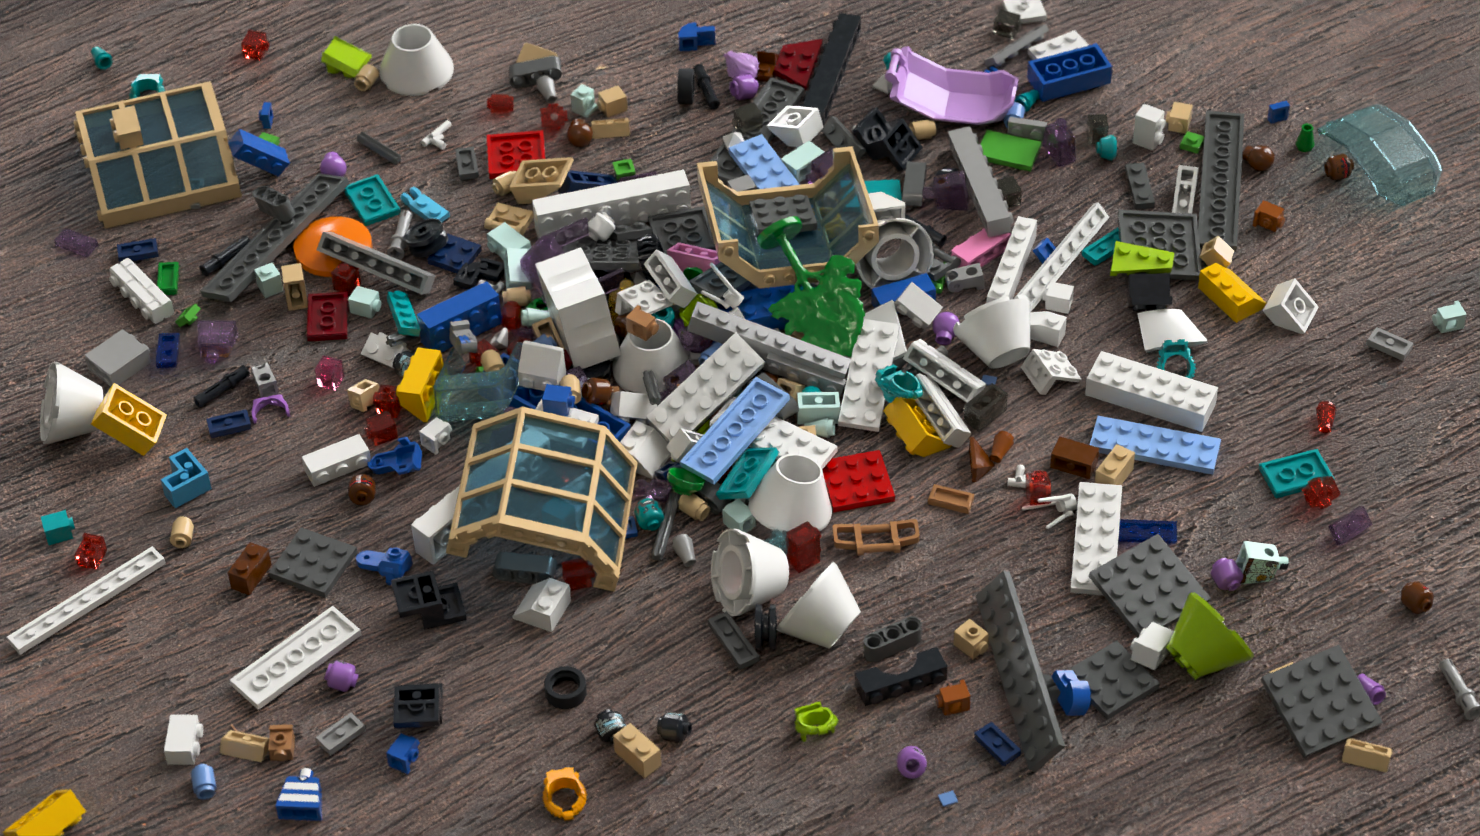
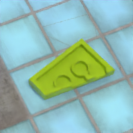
(1135, 258)

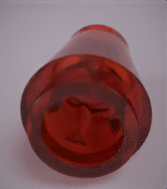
(1325, 415)

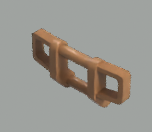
(892, 527)

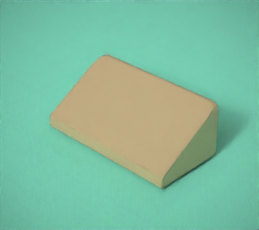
(532, 52)
(610, 128)
(244, 746)
(1367, 755)

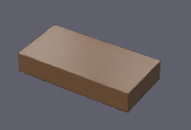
(951, 499)

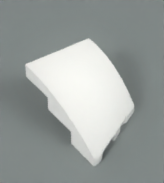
(1167, 325)

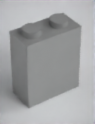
(118, 358)

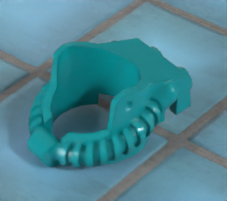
(146, 82)
(1176, 348)
(898, 384)

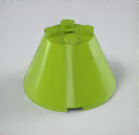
(1204, 641)

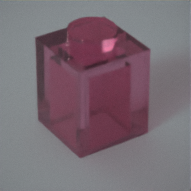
(329, 372)

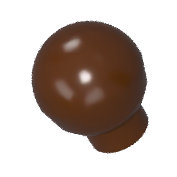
(579, 133)
(1259, 157)

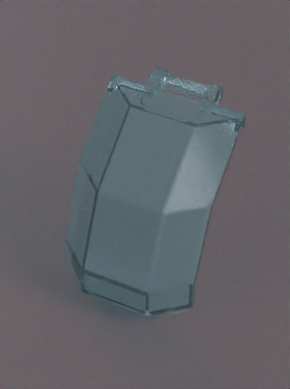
(1388, 152)

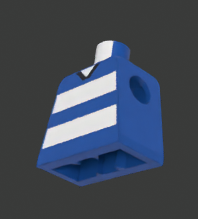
(300, 798)

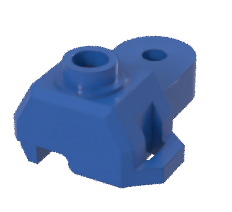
(402, 459)
(389, 564)

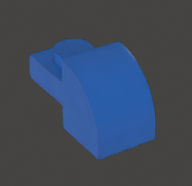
(693, 36)
(1074, 695)

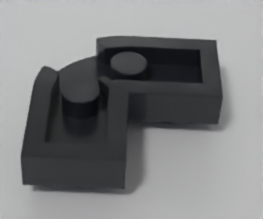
(485, 268)

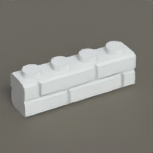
(141, 291)
(943, 370)
(941, 413)

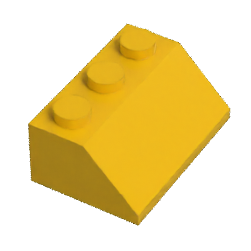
(1229, 292)
(418, 381)
(129, 419)
(914, 427)
(49, 816)

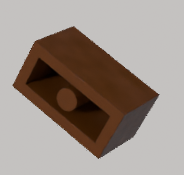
(1074, 457)
(249, 568)

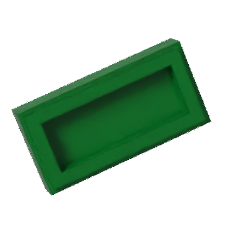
(168, 277)

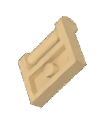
(515, 217)

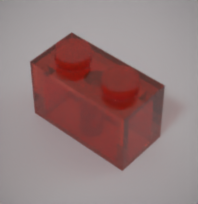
(803, 546)

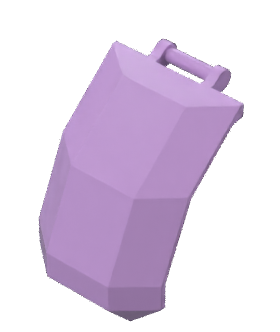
(949, 93)

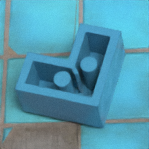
(187, 479)

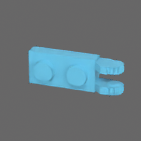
(424, 205)

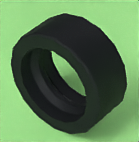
(685, 86)
(566, 701)

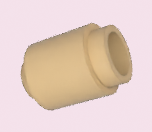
(366, 77)
(923, 129)
(502, 183)
(517, 294)
(491, 361)
(572, 381)
(694, 506)
(181, 532)

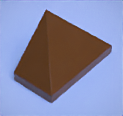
(979, 460)

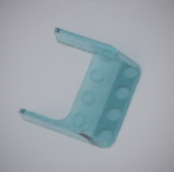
(474, 394)

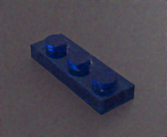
(1144, 529)

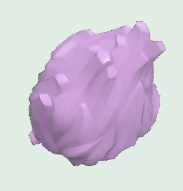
(741, 64)

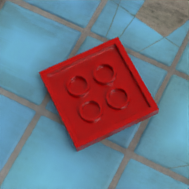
(510, 149)
(857, 481)

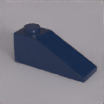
(584, 180)

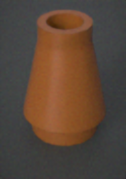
(1001, 445)

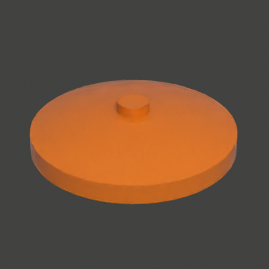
(307, 242)

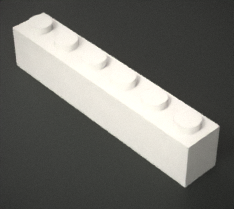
(1013, 259)

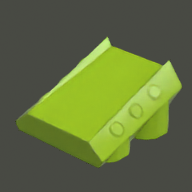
(344, 58)

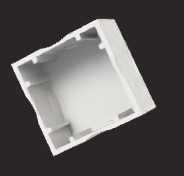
(578, 308)

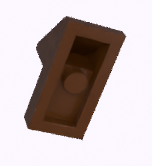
(766, 65)

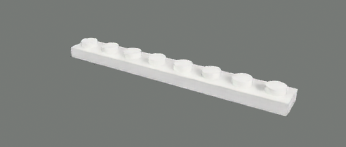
(1064, 254)
(86, 600)

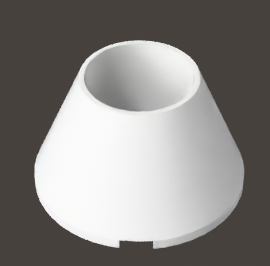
(415, 62)
(910, 260)
(997, 331)
(658, 354)
(67, 404)
(791, 495)
(746, 572)
(822, 611)

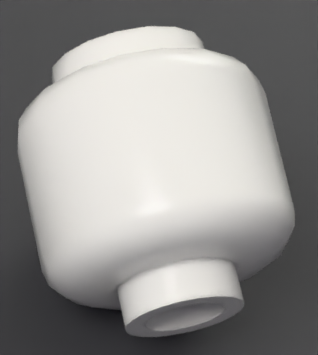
(601, 226)

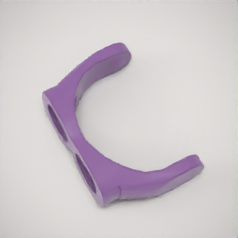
(267, 400)

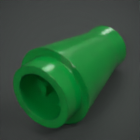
(1305, 139)

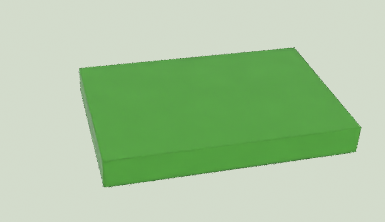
(1010, 150)

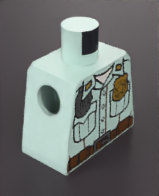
(1259, 562)

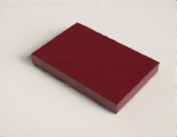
(327, 316)

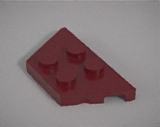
(798, 62)

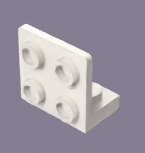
(643, 294)
(1046, 367)

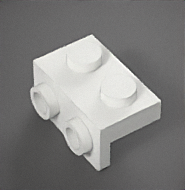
(381, 352)

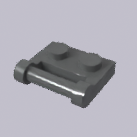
(938, 268)

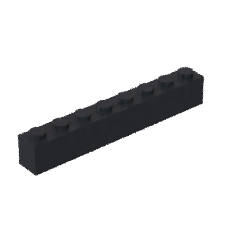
(832, 64)

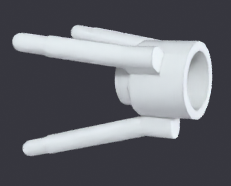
(732, 296)
(1064, 504)

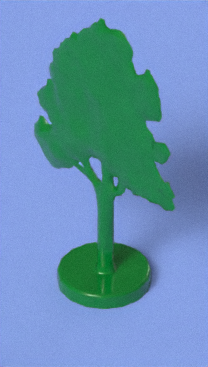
(826, 314)

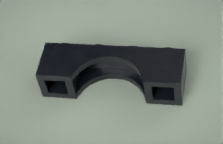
(878, 686)

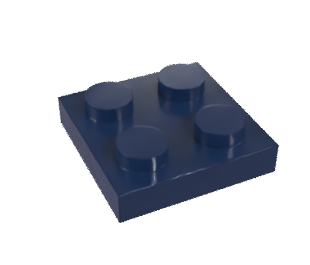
(455, 254)

